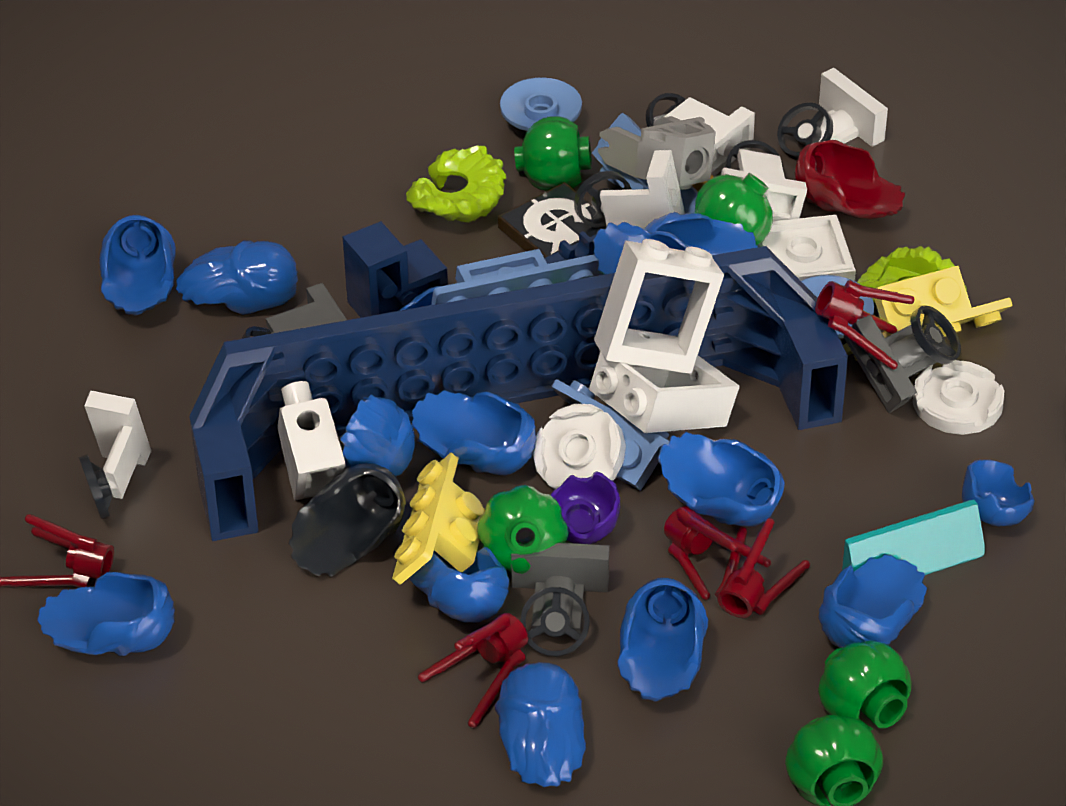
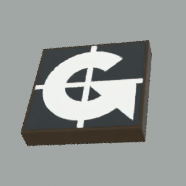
(547, 221)

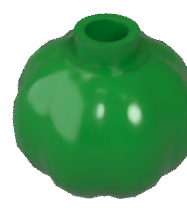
(553, 153)
(737, 202)
(520, 509)
(868, 680)
(840, 755)

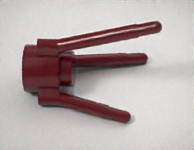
(843, 306)
(695, 535)
(84, 556)
(743, 588)
(495, 642)

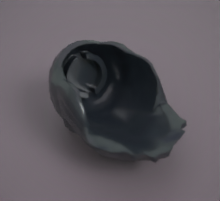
(347, 519)

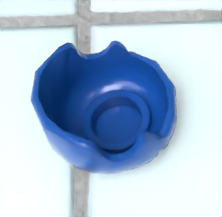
(996, 493)

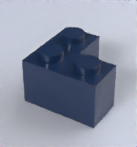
(386, 274)

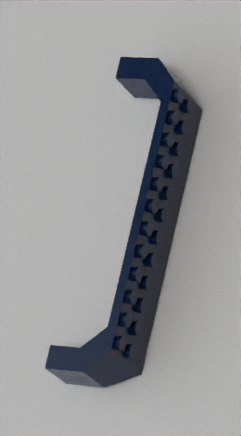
(502, 346)

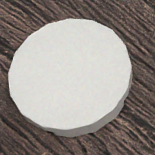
(958, 397)
(578, 444)

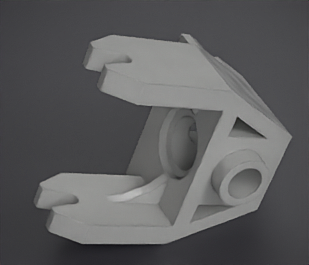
(688, 139)

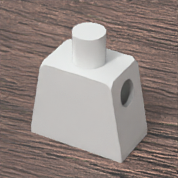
(308, 441)

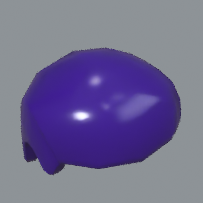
(588, 507)

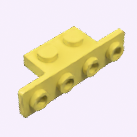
(942, 291)
(440, 521)

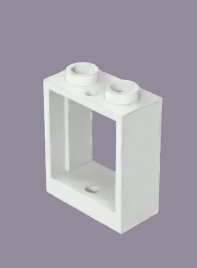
(649, 348)
(665, 398)

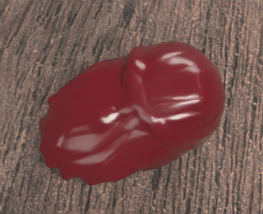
(846, 181)

